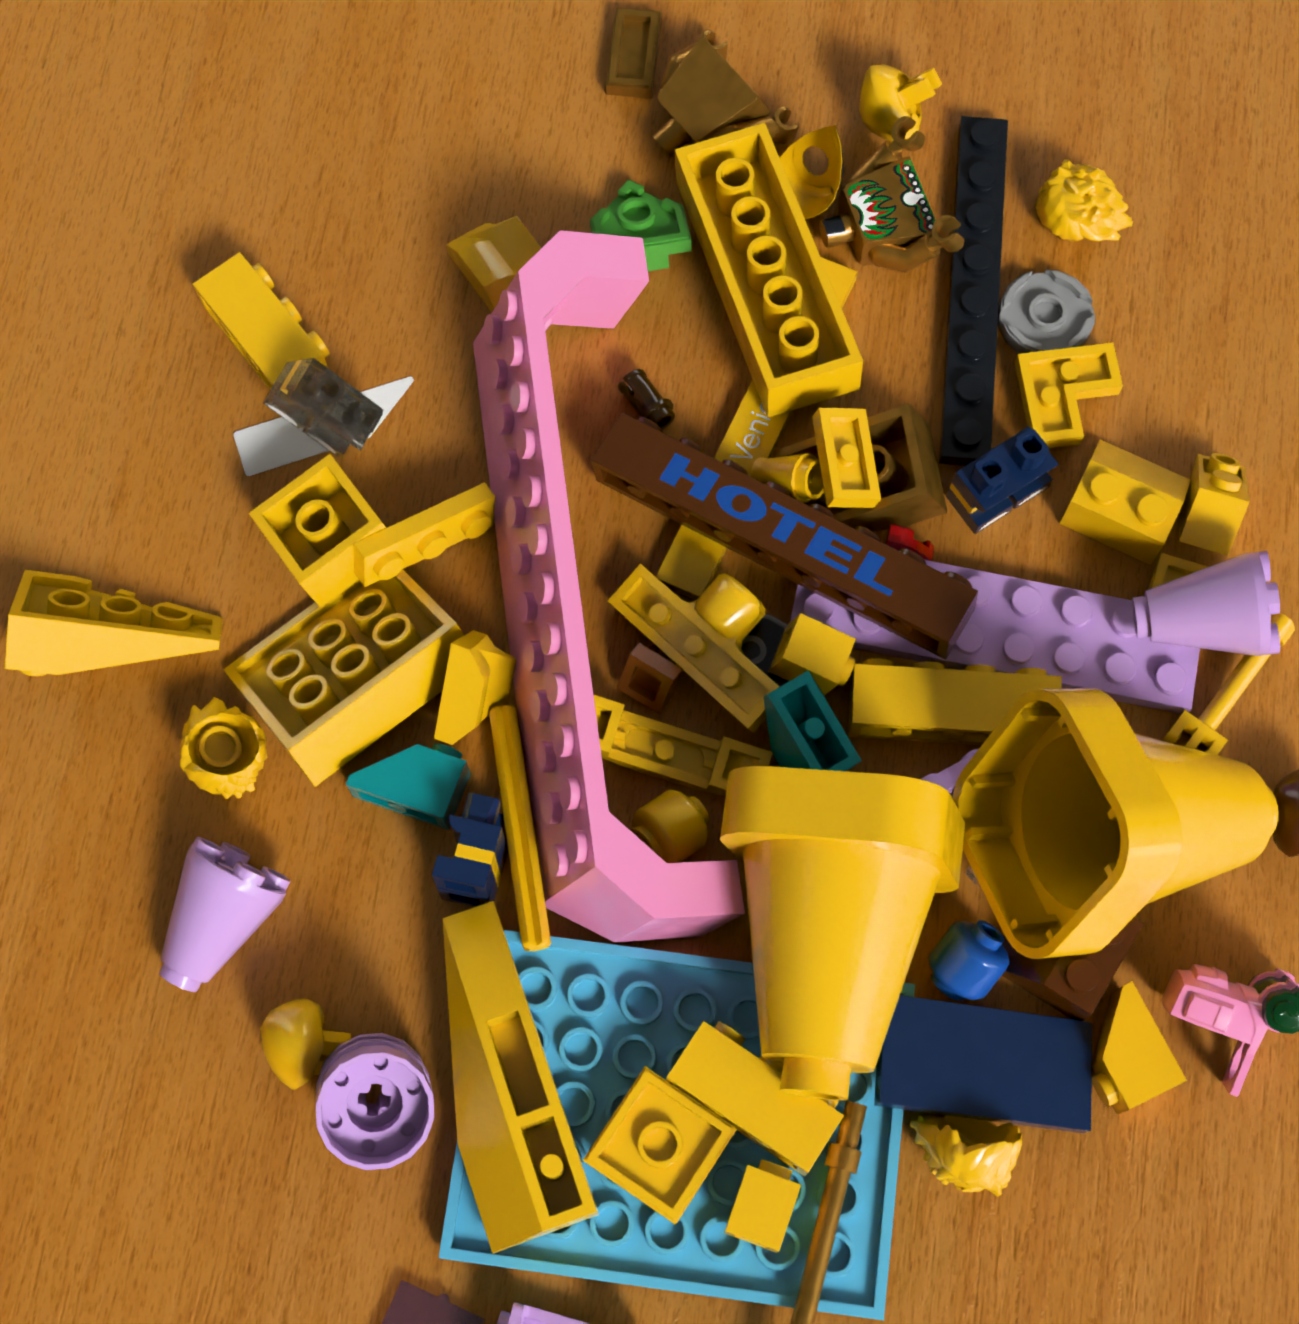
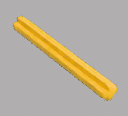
(519, 829)

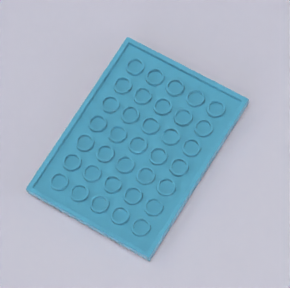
(601, 1021)

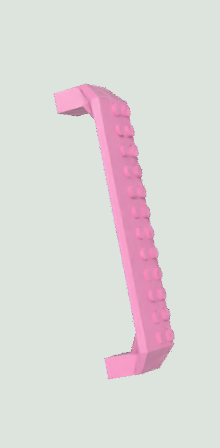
(587, 857)

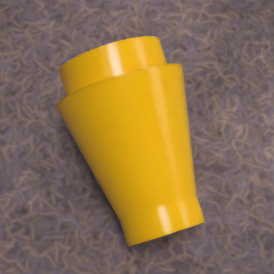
(796, 473)

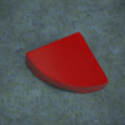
(902, 537)

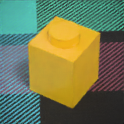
(814, 648)
(763, 1205)

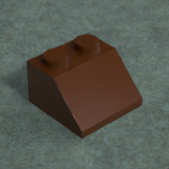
(1071, 982)

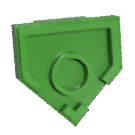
(645, 216)

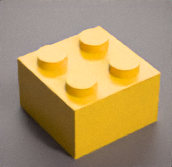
(315, 528)

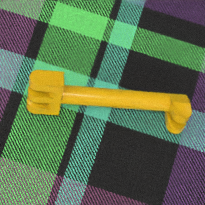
(1204, 727)

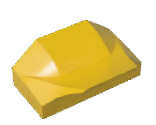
(493, 256)
(474, 683)

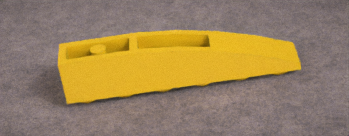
(504, 1093)

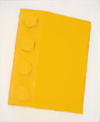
(347, 671)

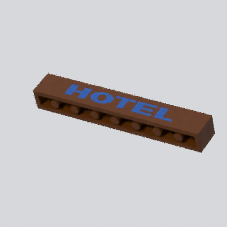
(785, 534)

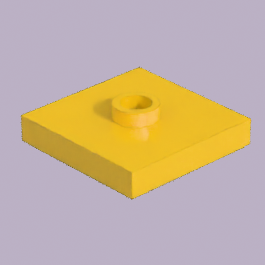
(660, 1145)

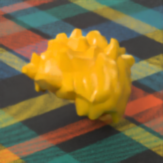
(1082, 204)
(222, 749)
(969, 1151)

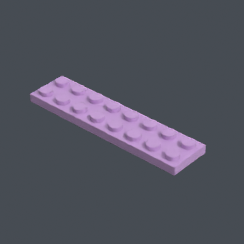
(1044, 627)

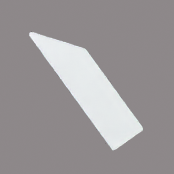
(281, 443)

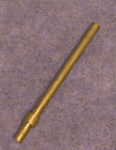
(842, 1161)

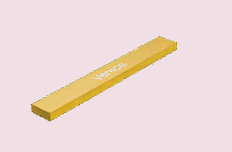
(751, 435)

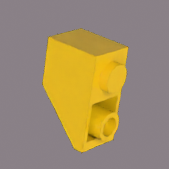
(1214, 503)

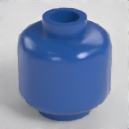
(968, 960)

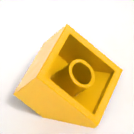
(1126, 502)

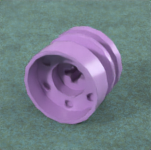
(378, 1132)

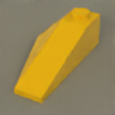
(69, 628)

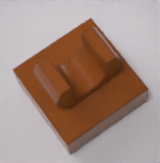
(649, 677)

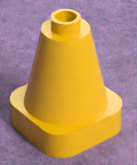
(1091, 823)
(835, 907)

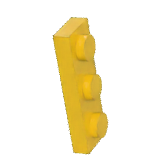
(424, 535)

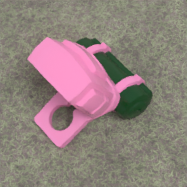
(1235, 1010)

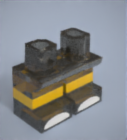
(323, 405)

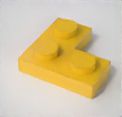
(1055, 381)

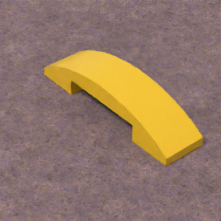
(670, 750)

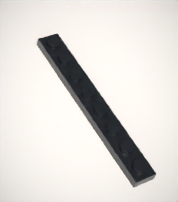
(974, 292)

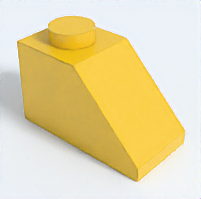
(1131, 1054)

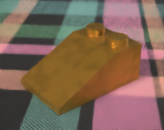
(904, 468)

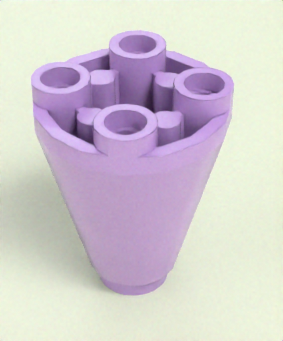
(1215, 608)
(216, 911)

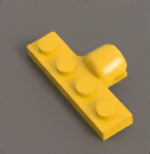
(703, 637)

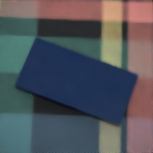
(987, 1065)

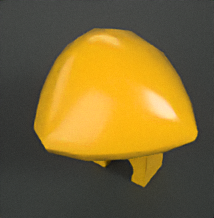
(891, 95)
(296, 1041)

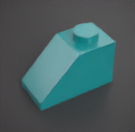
(806, 729)
(415, 783)

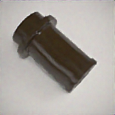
(647, 399)

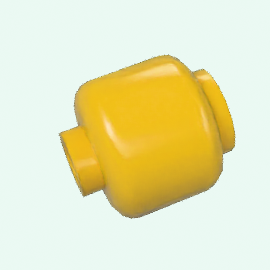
(672, 825)

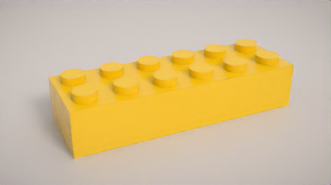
(767, 270)

